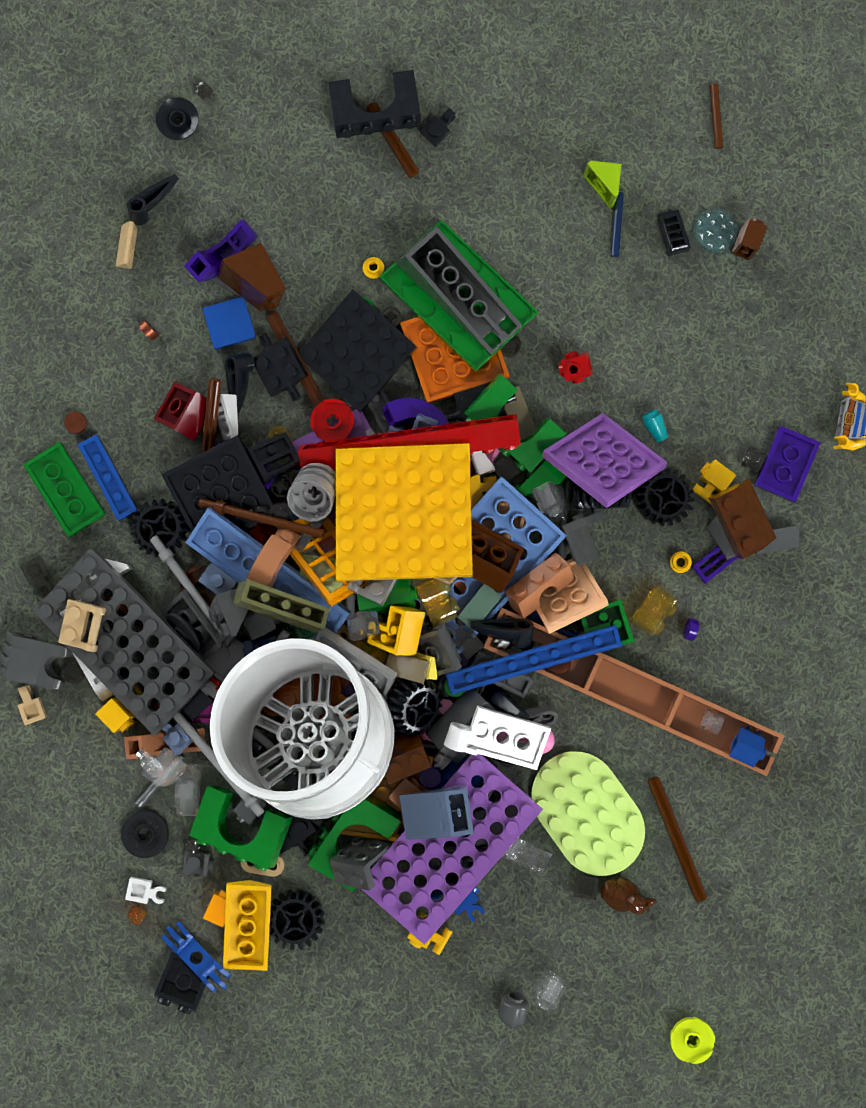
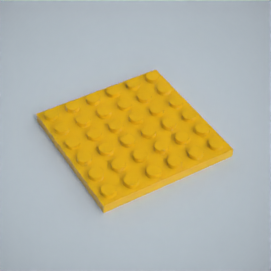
(403, 512)

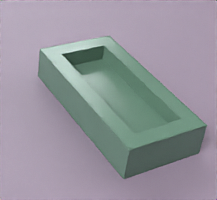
(479, 605)

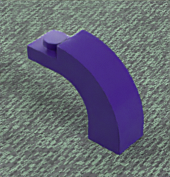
(206, 263)
(405, 411)

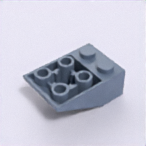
(437, 813)

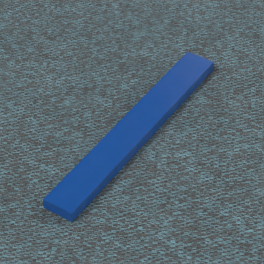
(533, 659)

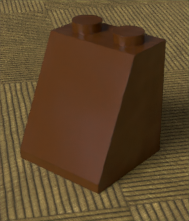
(253, 277)
(407, 757)

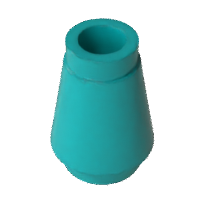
(655, 425)

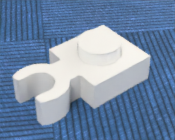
(141, 890)

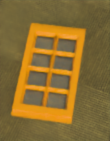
(319, 564)

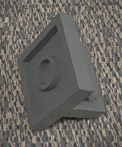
(439, 644)

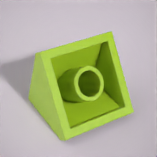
(604, 179)

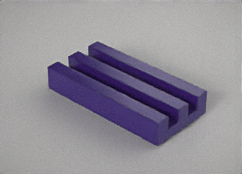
(700, 573)

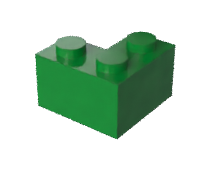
(608, 616)

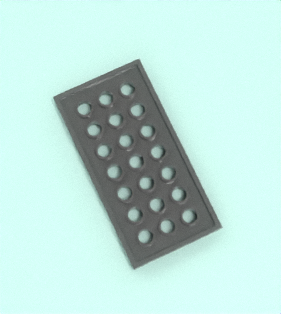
(153, 624)

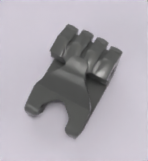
(31, 660)

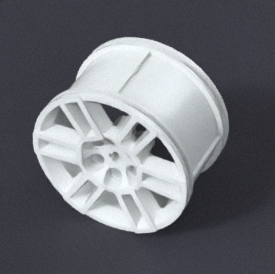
(358, 762)

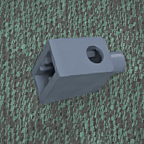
(217, 580)

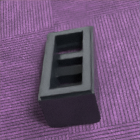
(676, 249)
(501, 699)

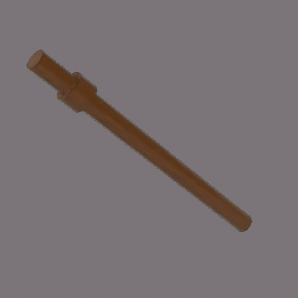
(222, 508)

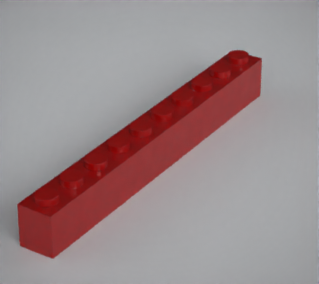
(481, 434)

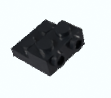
(180, 985)

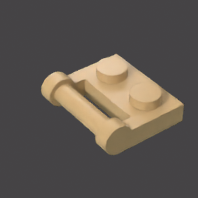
(76, 622)

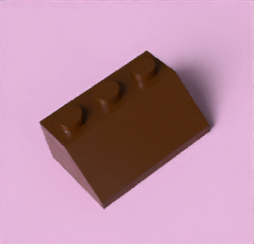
(743, 519)
(493, 557)

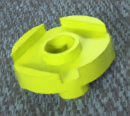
(695, 1027)

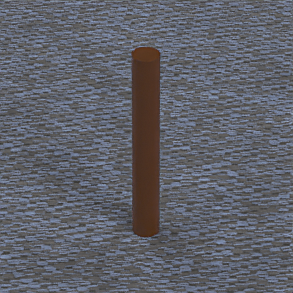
(716, 116)

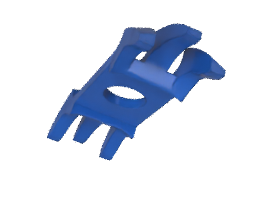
(189, 946)

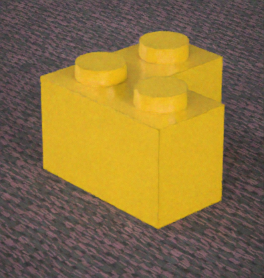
(400, 632)
(116, 715)

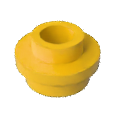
(373, 274)
(687, 562)

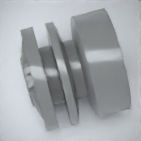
(313, 492)

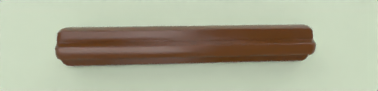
(396, 146)
(211, 414)

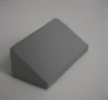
(785, 539)

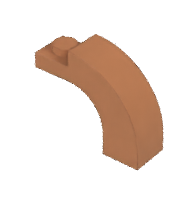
(273, 556)
(153, 744)

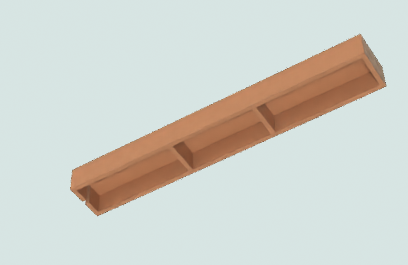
(649, 699)

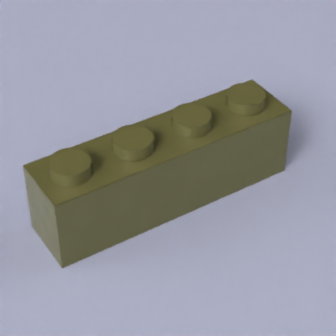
(281, 606)

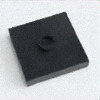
(195, 706)

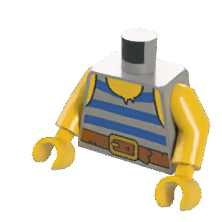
(851, 420)

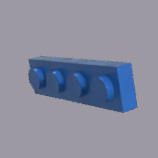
(107, 477)

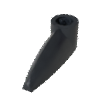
(149, 198)
(237, 376)
(509, 630)

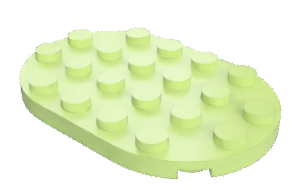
(588, 813)

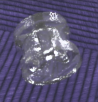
(711, 721)

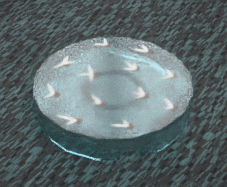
(716, 230)

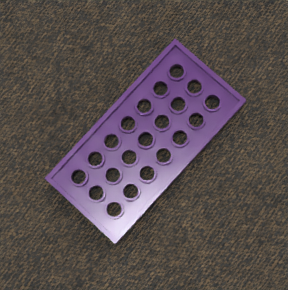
(468, 876)

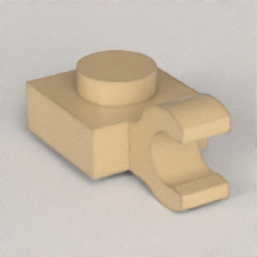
(31, 709)

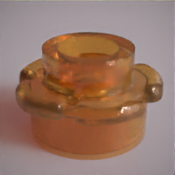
(136, 915)

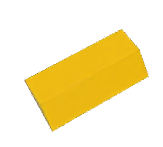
(247, 925)

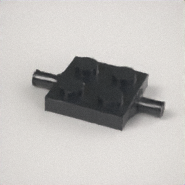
(279, 367)
(466, 398)
(297, 833)

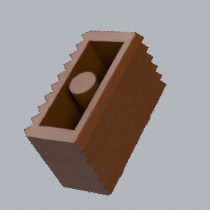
(749, 239)

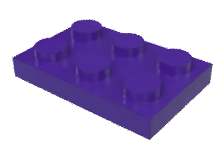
(787, 464)

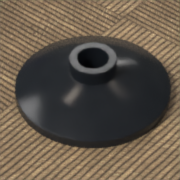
(174, 109)

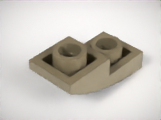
(408, 667)

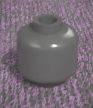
(513, 1009)

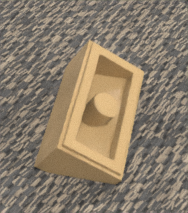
(126, 245)

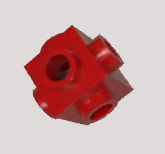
(581, 361)

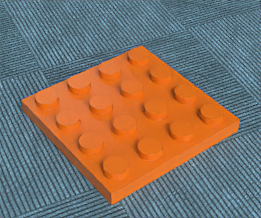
(441, 369)

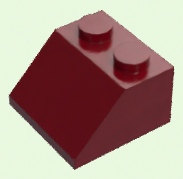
(183, 411)

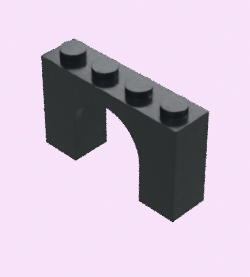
(353, 121)

